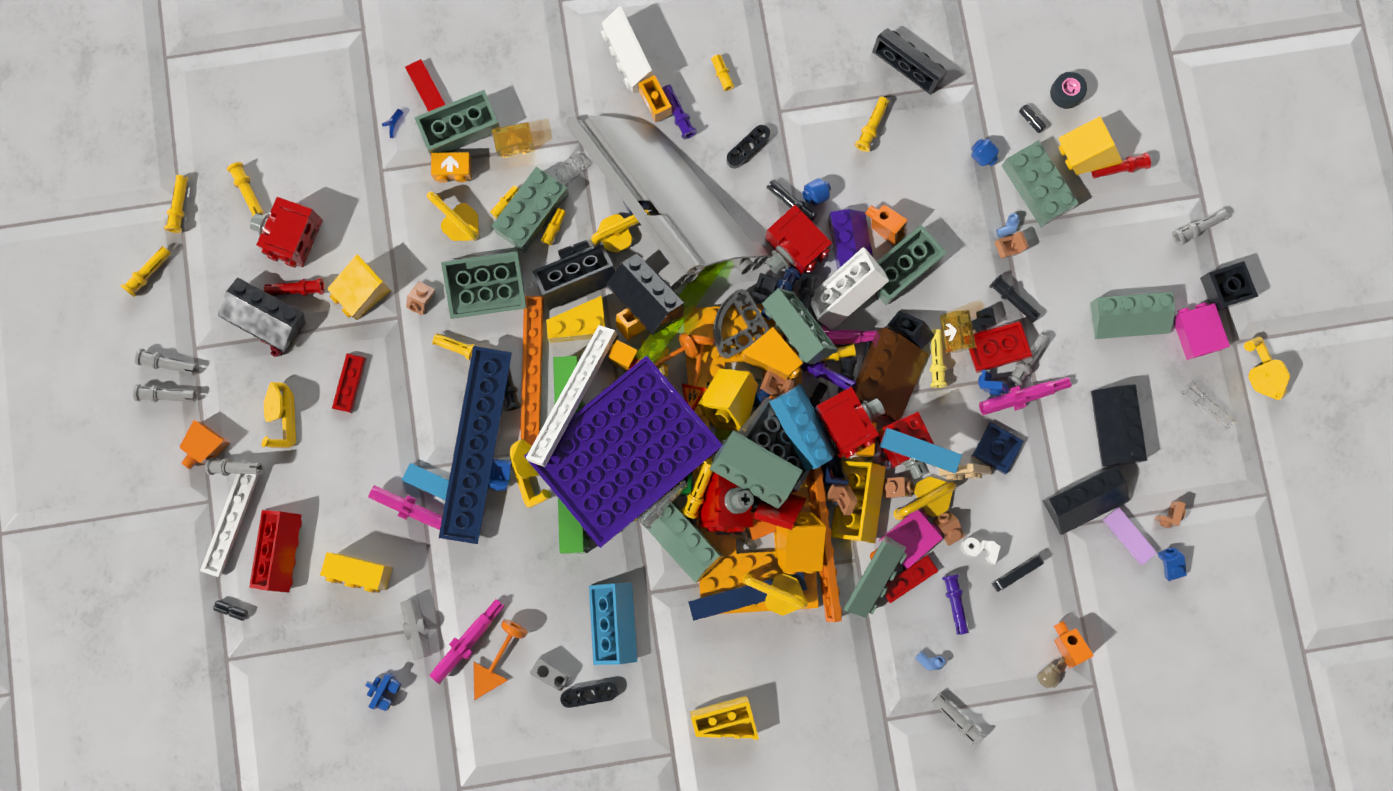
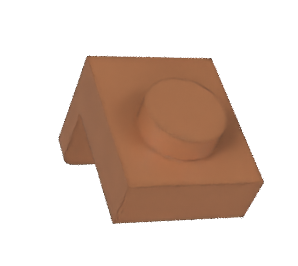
(1011, 245)
(419, 297)
(775, 384)
(898, 487)
(844, 496)
(1175, 515)
(949, 528)

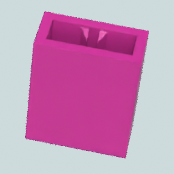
(1200, 330)
(915, 535)

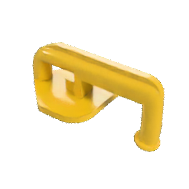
(459, 223)
(615, 233)
(1271, 376)
(276, 406)
(523, 471)
(932, 496)
(782, 595)

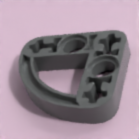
(751, 324)

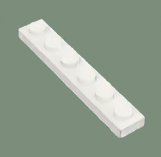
(229, 523)

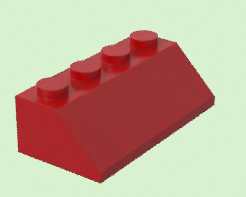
(275, 551)

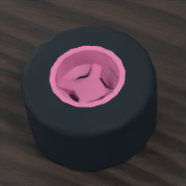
(1068, 83)

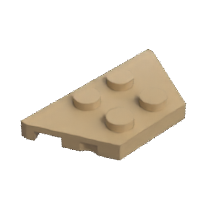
(970, 471)

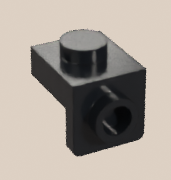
(764, 287)
(984, 320)

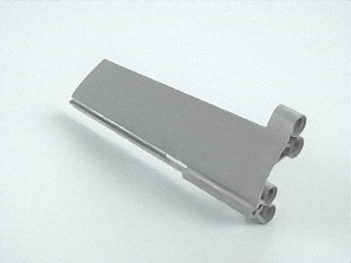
(692, 223)

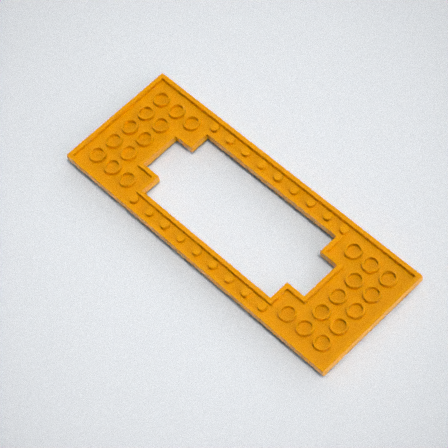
(732, 567)

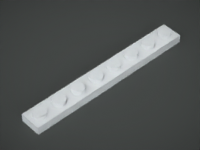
(571, 396)

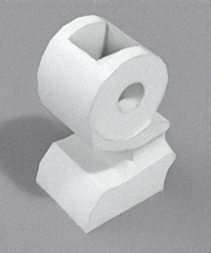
(972, 548)

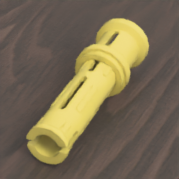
(937, 368)

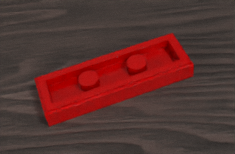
(424, 85)
(349, 383)
(910, 578)

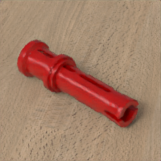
(1129, 164)
(302, 287)

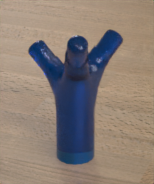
(392, 121)

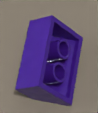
(848, 234)

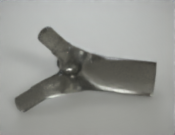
(745, 539)

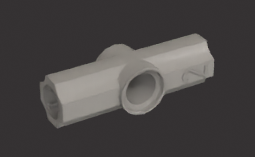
(415, 628)

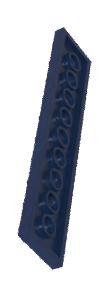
(475, 445)

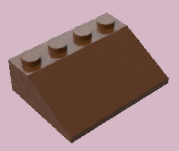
(890, 372)

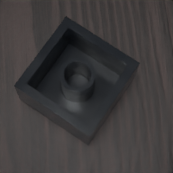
(1229, 286)

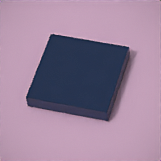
(997, 448)

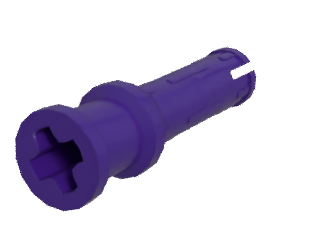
(682, 119)
(821, 371)
(954, 595)

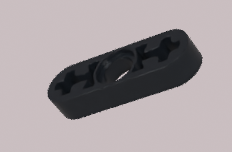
(735, 152)
(1017, 573)
(573, 691)

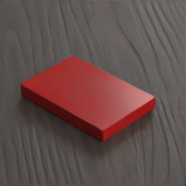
(1000, 347)
(784, 516)

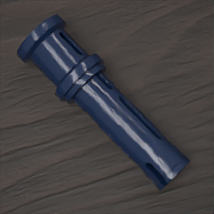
(785, 283)

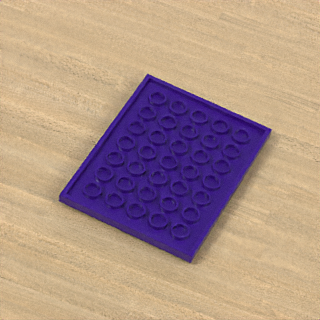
(626, 451)

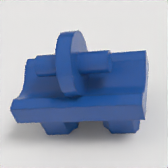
(379, 700)

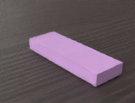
(1129, 536)

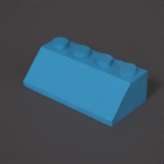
(803, 428)
(613, 624)

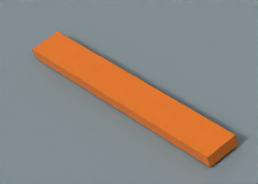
(532, 369)

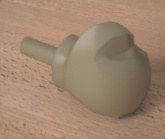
(1050, 675)

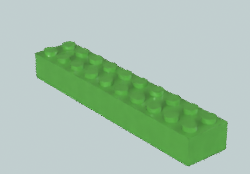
(571, 533)

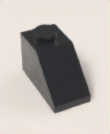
(911, 328)

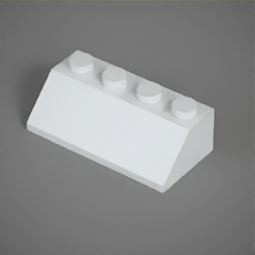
(625, 49)
(847, 289)

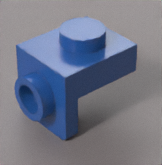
(992, 387)
(500, 475)
(1173, 563)

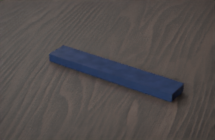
(733, 599)

